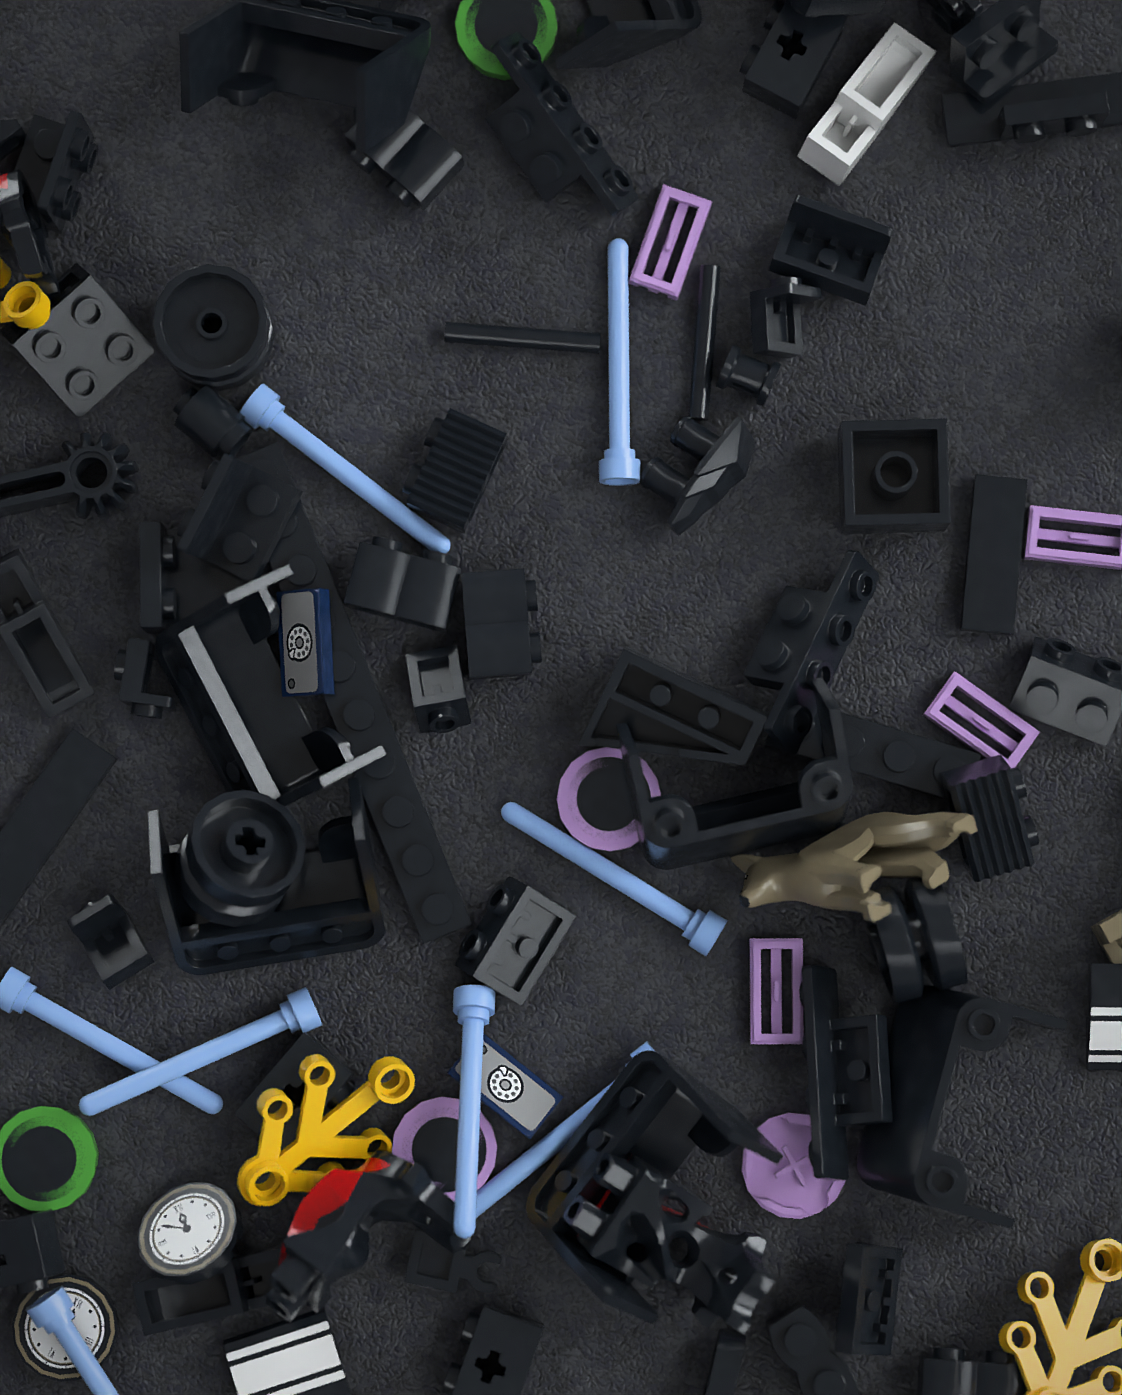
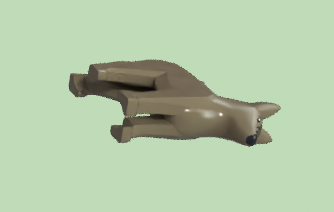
(844, 864)

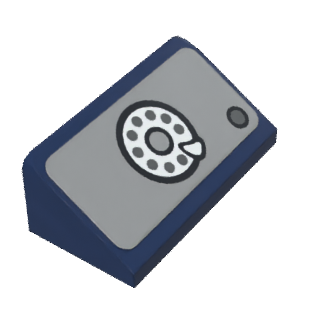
(305, 642)
(512, 1089)

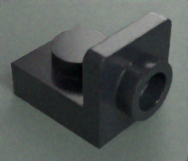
(438, 690)

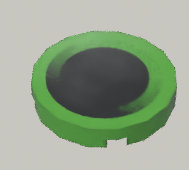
(485, 22)
(46, 1158)

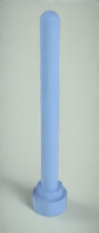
(267, 412)
(619, 461)
(698, 927)
(20, 995)
(473, 1007)
(294, 1014)
(538, 1153)
(55, 1316)

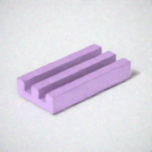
(656, 283)
(1034, 533)
(944, 698)
(775, 946)

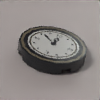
(190, 1233)
(93, 1318)

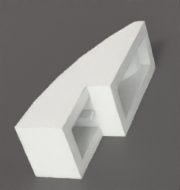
(866, 104)

